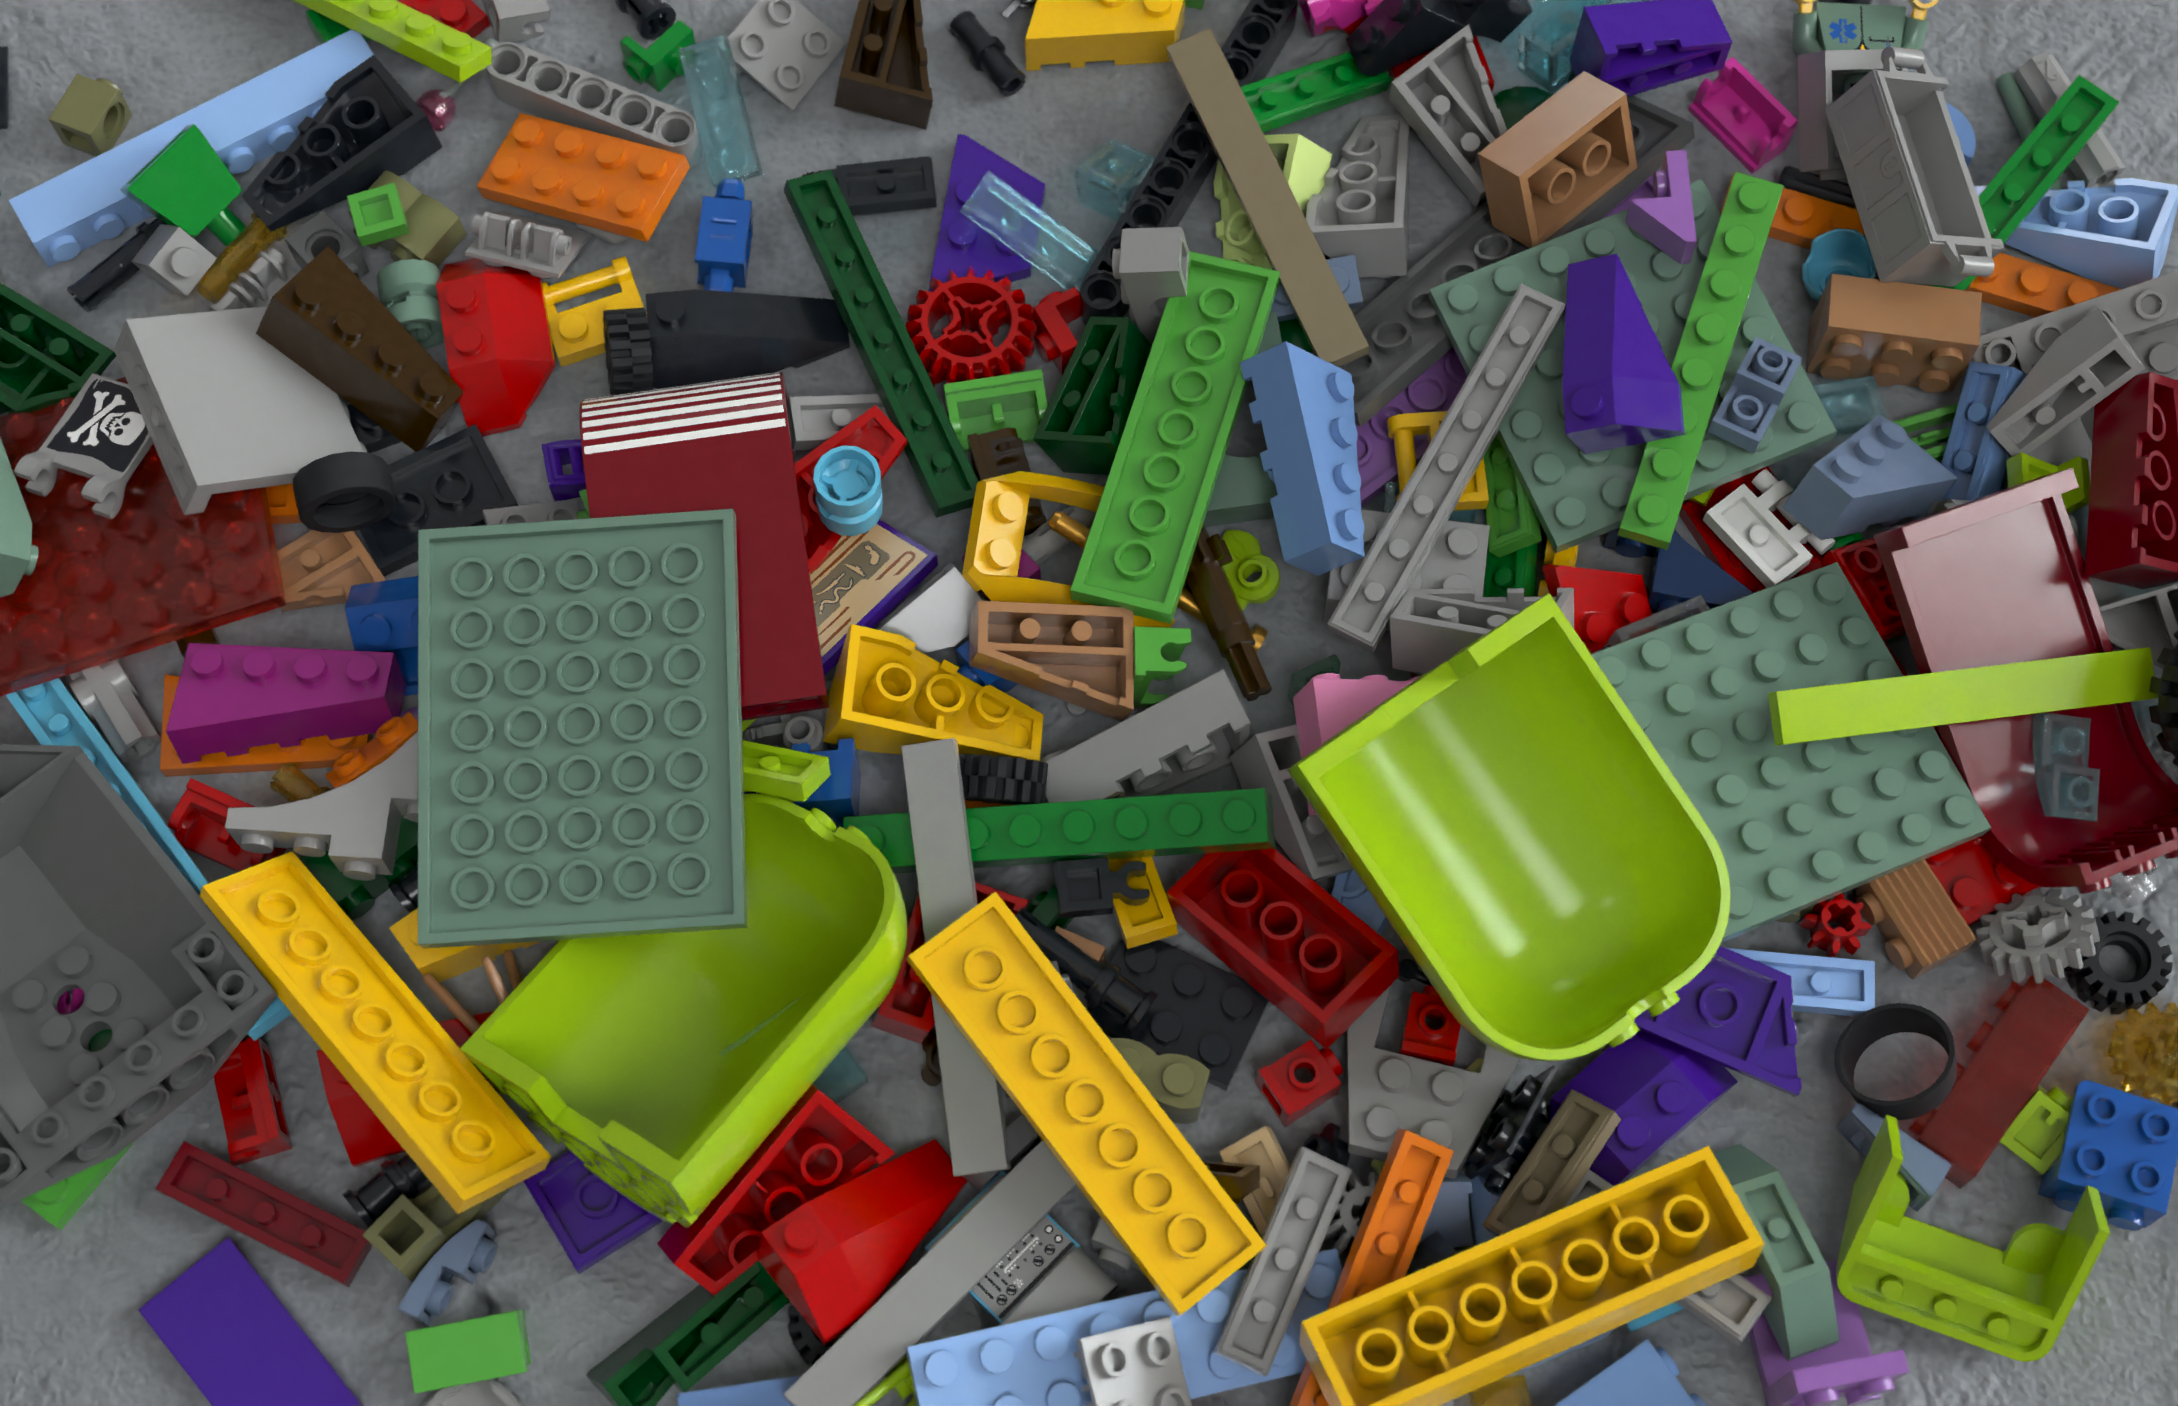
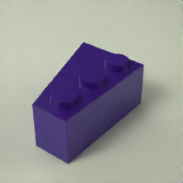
(1650, 43)

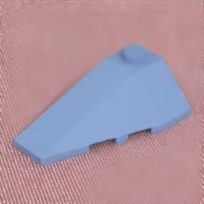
(2102, 232)

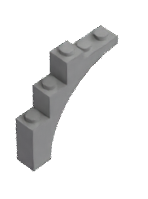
(352, 821)

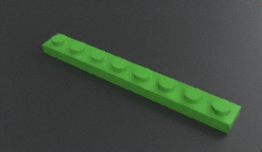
(1703, 357)

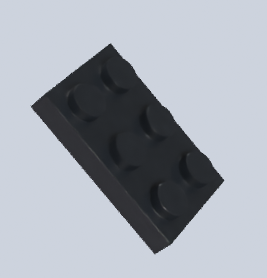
(435, 490)
(1196, 1011)

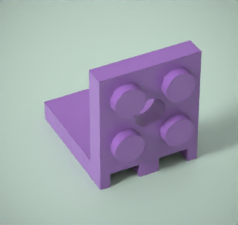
(1829, 1373)

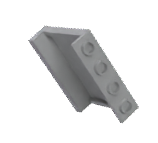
(227, 403)

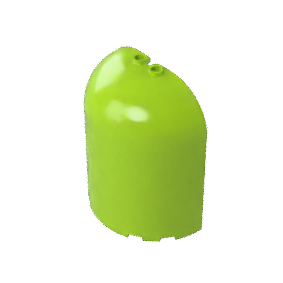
(1526, 842)
(625, 1033)

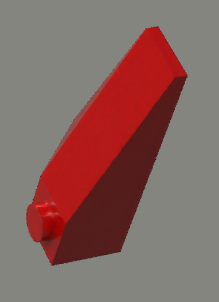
(870, 432)

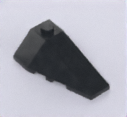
(737, 334)

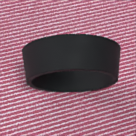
(1883, 1022)

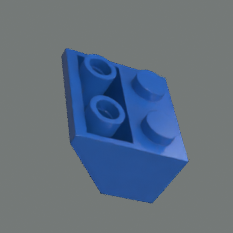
(385, 619)

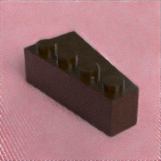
(360, 350)

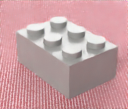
(1453, 562)

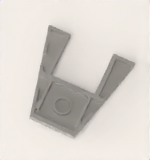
(1416, 1094)

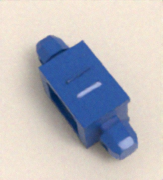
(724, 238)

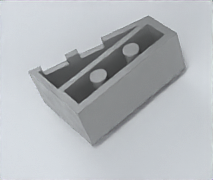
(1451, 110)

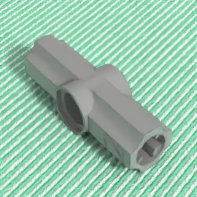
(2043, 85)
(112, 701)

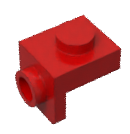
(1053, 335)

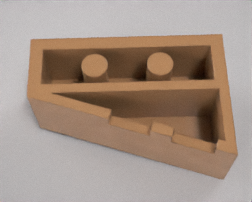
(1059, 650)

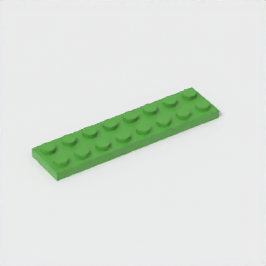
(1175, 439)

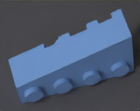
(1309, 455)

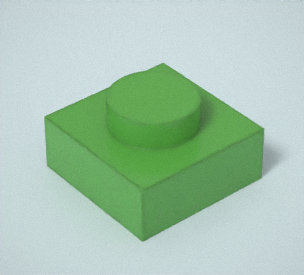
(378, 214)

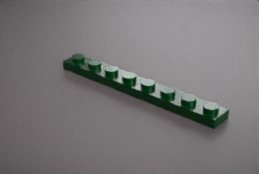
(883, 342)

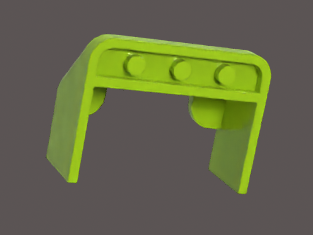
(1953, 1284)

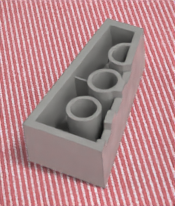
(1154, 749)

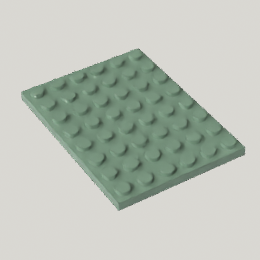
(579, 730)

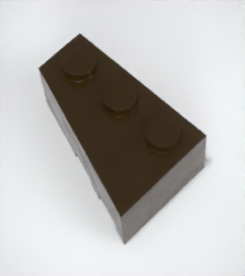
(887, 64)

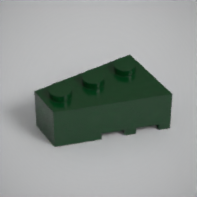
(1094, 397)

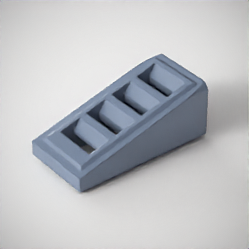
(1920, 1166)

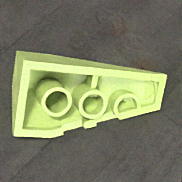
(1304, 169)

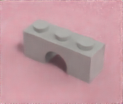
(1151, 269)

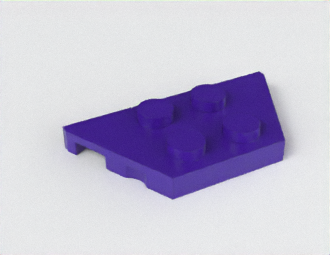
(964, 242)
(1737, 1018)

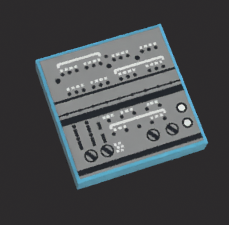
(1021, 1268)

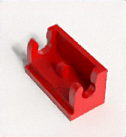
(201, 827)
(251, 1104)

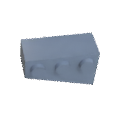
(1869, 481)

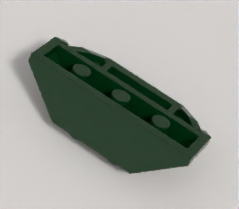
(42, 355)

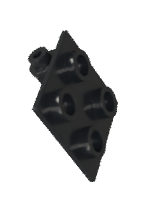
(1515, 1129)

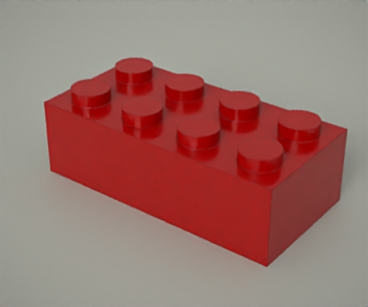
(1285, 938)

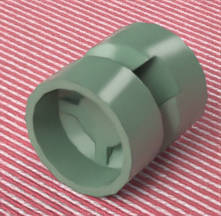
(412, 298)

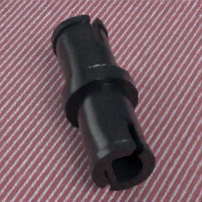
(987, 53)

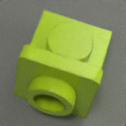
(2039, 1128)

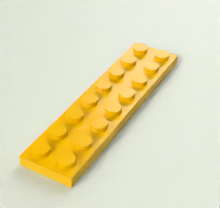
(376, 1031)
(1086, 1103)

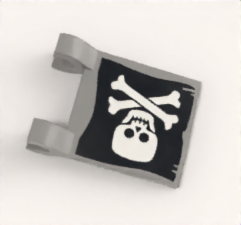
(95, 438)

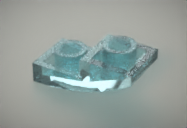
(2061, 767)

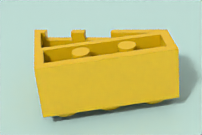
(1102, 31)

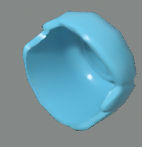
(1837, 253)

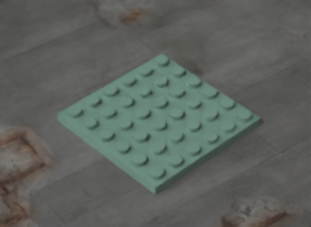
(1588, 493)
(1796, 815)

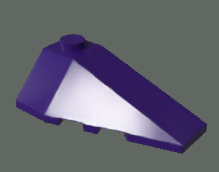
(1613, 364)

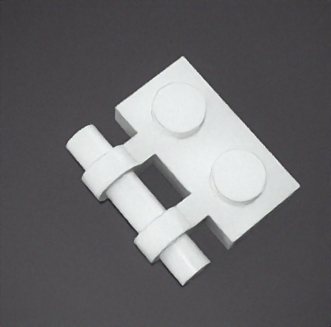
(1758, 536)

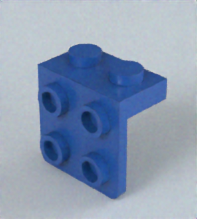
(2120, 1148)

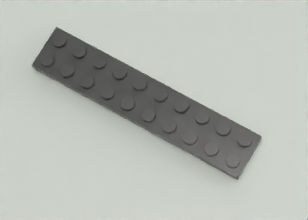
(1401, 321)

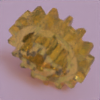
(2147, 1052)

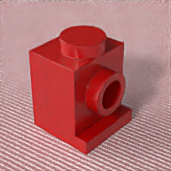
(1419, 1039)
(1289, 1096)

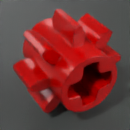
(1833, 940)

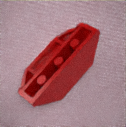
(495, 341)

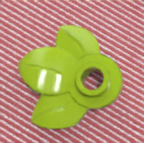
(1246, 561)

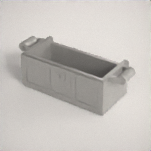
(1911, 175)

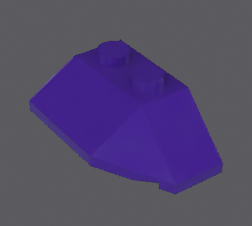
(1655, 1094)

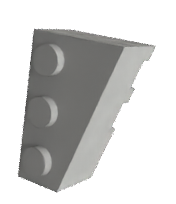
(1440, 622)

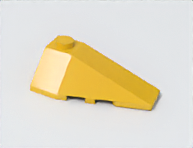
(900, 697)

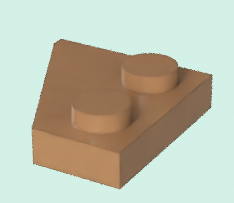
(323, 568)

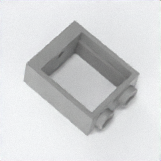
(1815, 96)

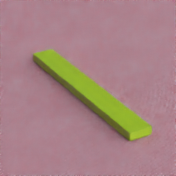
(1960, 696)

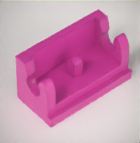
(1743, 116)

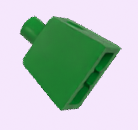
(188, 187)

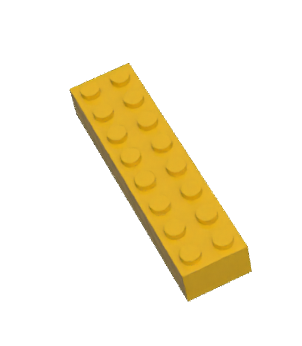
(1534, 1289)

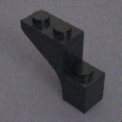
(1411, 27)

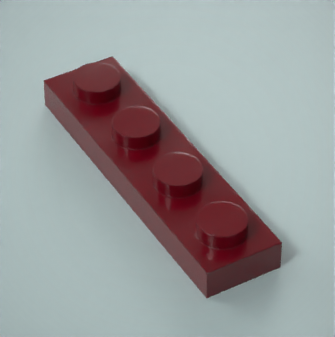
(265, 1213)

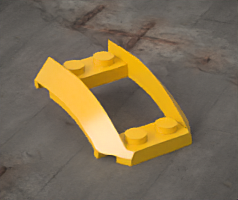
(998, 536)

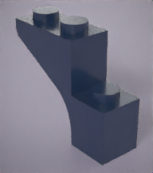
(1679, 573)

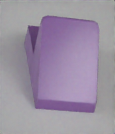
(1669, 216)

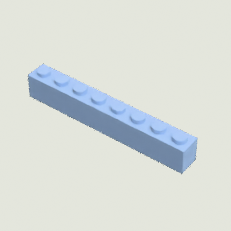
(239, 125)

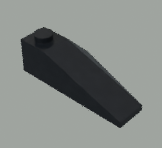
(344, 148)

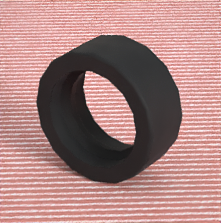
(344, 492)

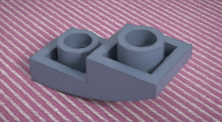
(1754, 395)
(462, 1257)

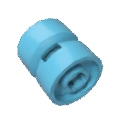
(848, 490)

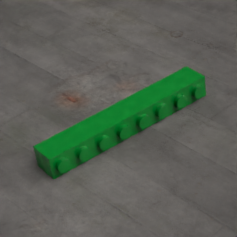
(1093, 829)

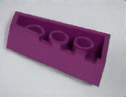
(279, 695)

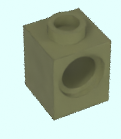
(90, 115)

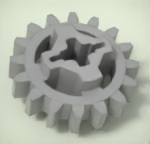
(2038, 935)

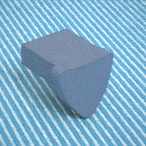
(1451, 1212)

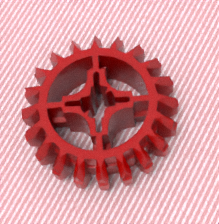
(975, 306)

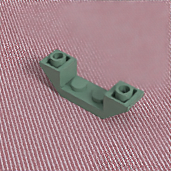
(1803, 1300)

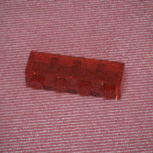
(1999, 1075)

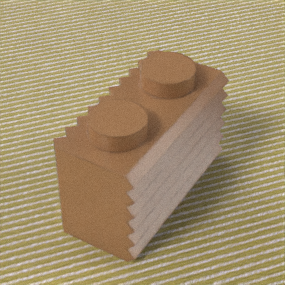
(1915, 918)

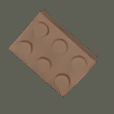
(1558, 160)
(1893, 333)

